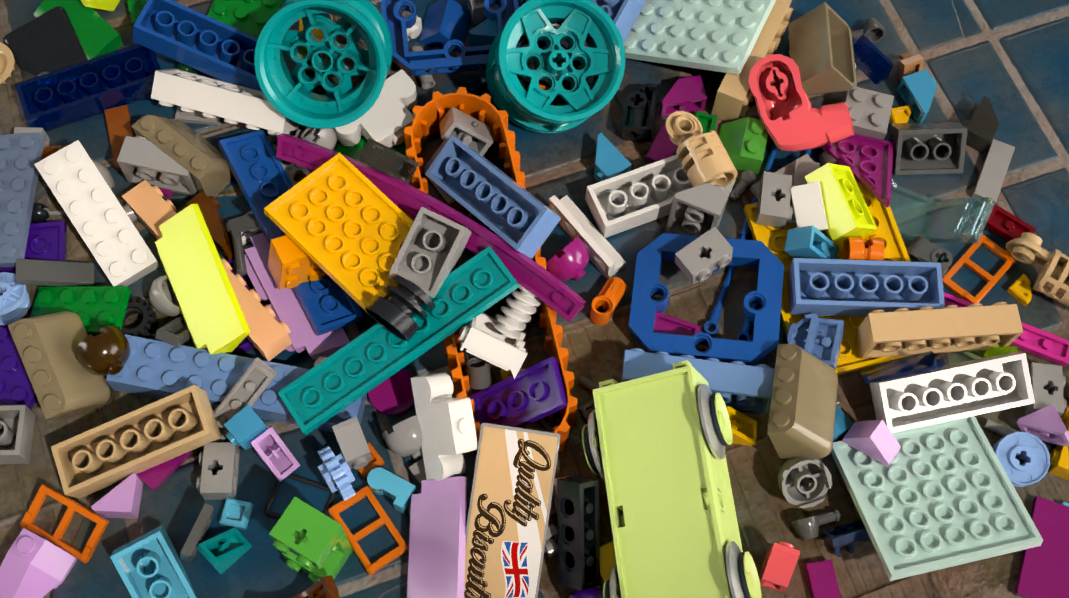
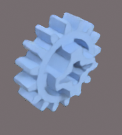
(336, 473)

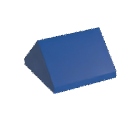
(444, 22)

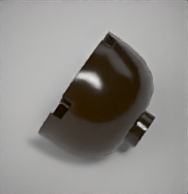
(105, 352)

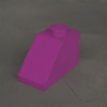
(685, 95)

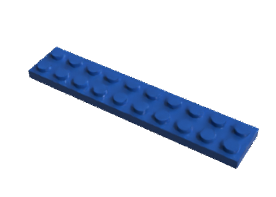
(262, 182)

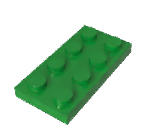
(93, 304)

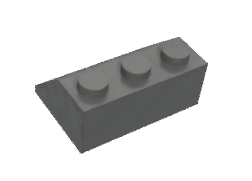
(928, 148)

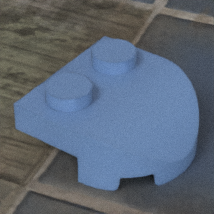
(818, 337)

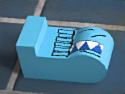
(388, 484)

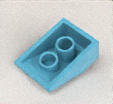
(152, 567)

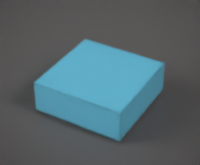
(236, 513)

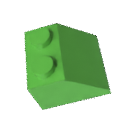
(745, 143)

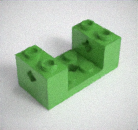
(311, 541)

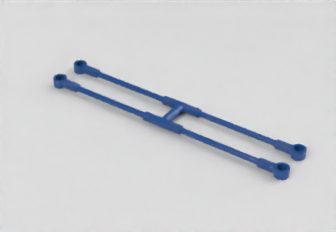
(744, 233)

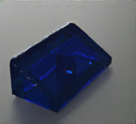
(871, 60)

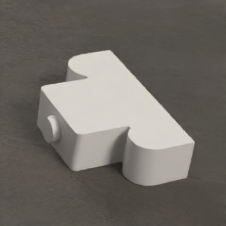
(387, 116)
(445, 425)

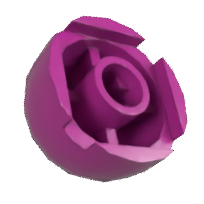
(569, 261)

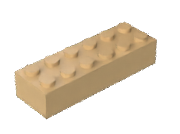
(734, 91)
(938, 330)
(135, 442)

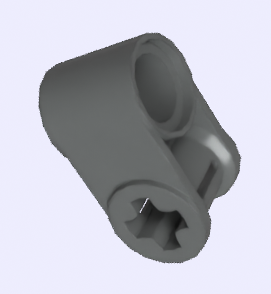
(925, 251)
(477, 371)

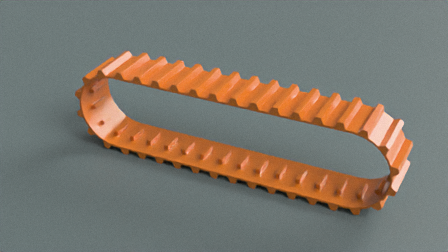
(425, 123)

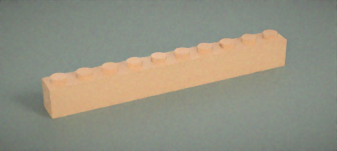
(266, 333)

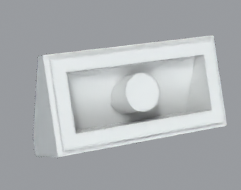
(809, 206)

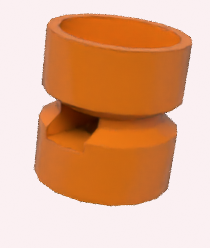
(856, 249)

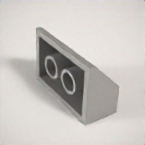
(697, 209)

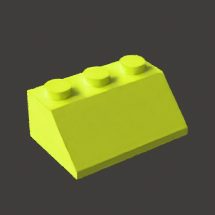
(843, 202)

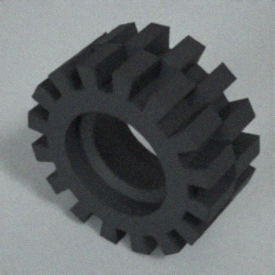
(148, 318)

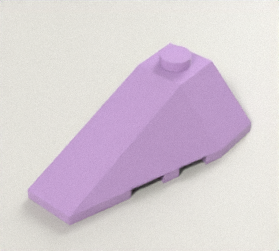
(33, 567)

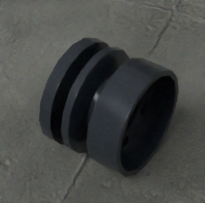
(403, 303)

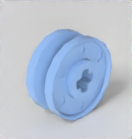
(13, 299)
(1032, 452)

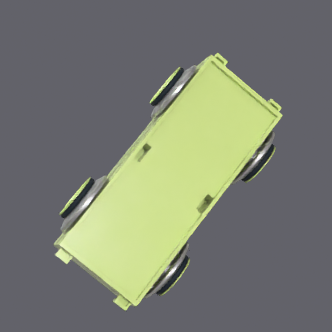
(670, 488)

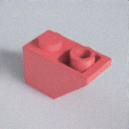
(778, 566)

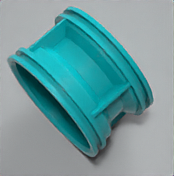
(602, 59)
(291, 92)

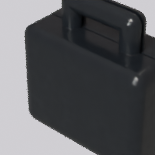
(46, 43)

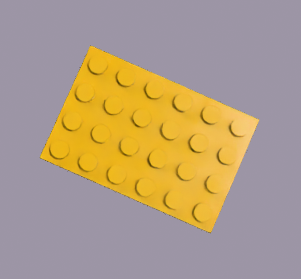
(344, 227)

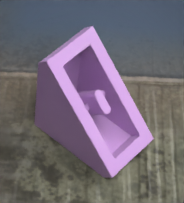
(1045, 425)
(873, 440)
(274, 453)
(122, 500)

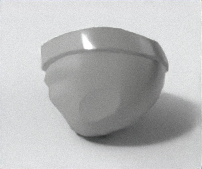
(163, 297)

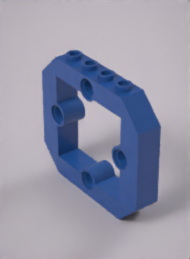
(439, 61)
(768, 295)

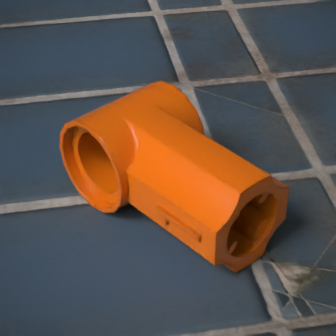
(607, 300)

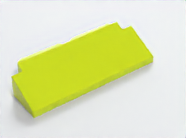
(201, 282)

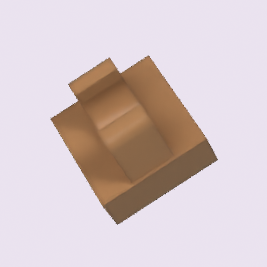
(909, 64)

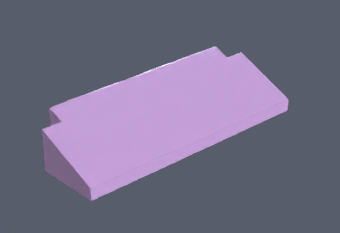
(287, 306)
(438, 539)

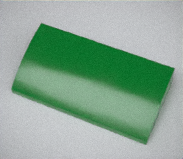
(91, 29)

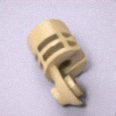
(700, 154)
(1054, 266)

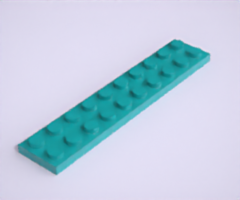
(381, 354)

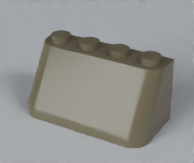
(823, 51)
(190, 150)
(50, 360)
(802, 404)

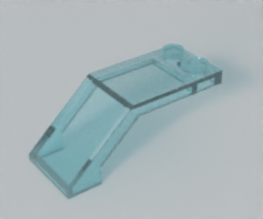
(939, 219)

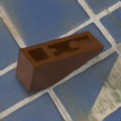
(215, 222)

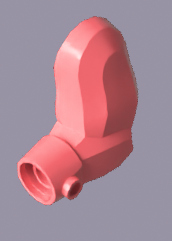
(788, 111)

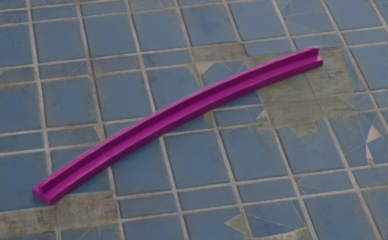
(410, 200)

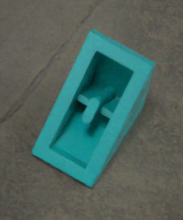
(224, 549)

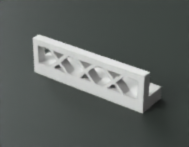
(577, 224)

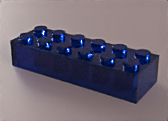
(88, 87)

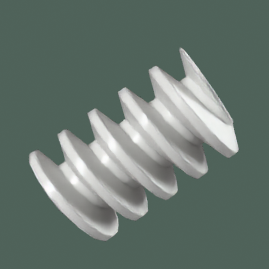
(517, 313)

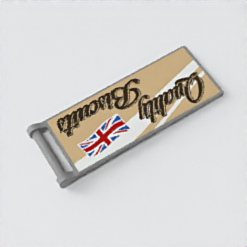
(509, 511)

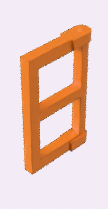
(991, 280)
(56, 539)
(402, 547)

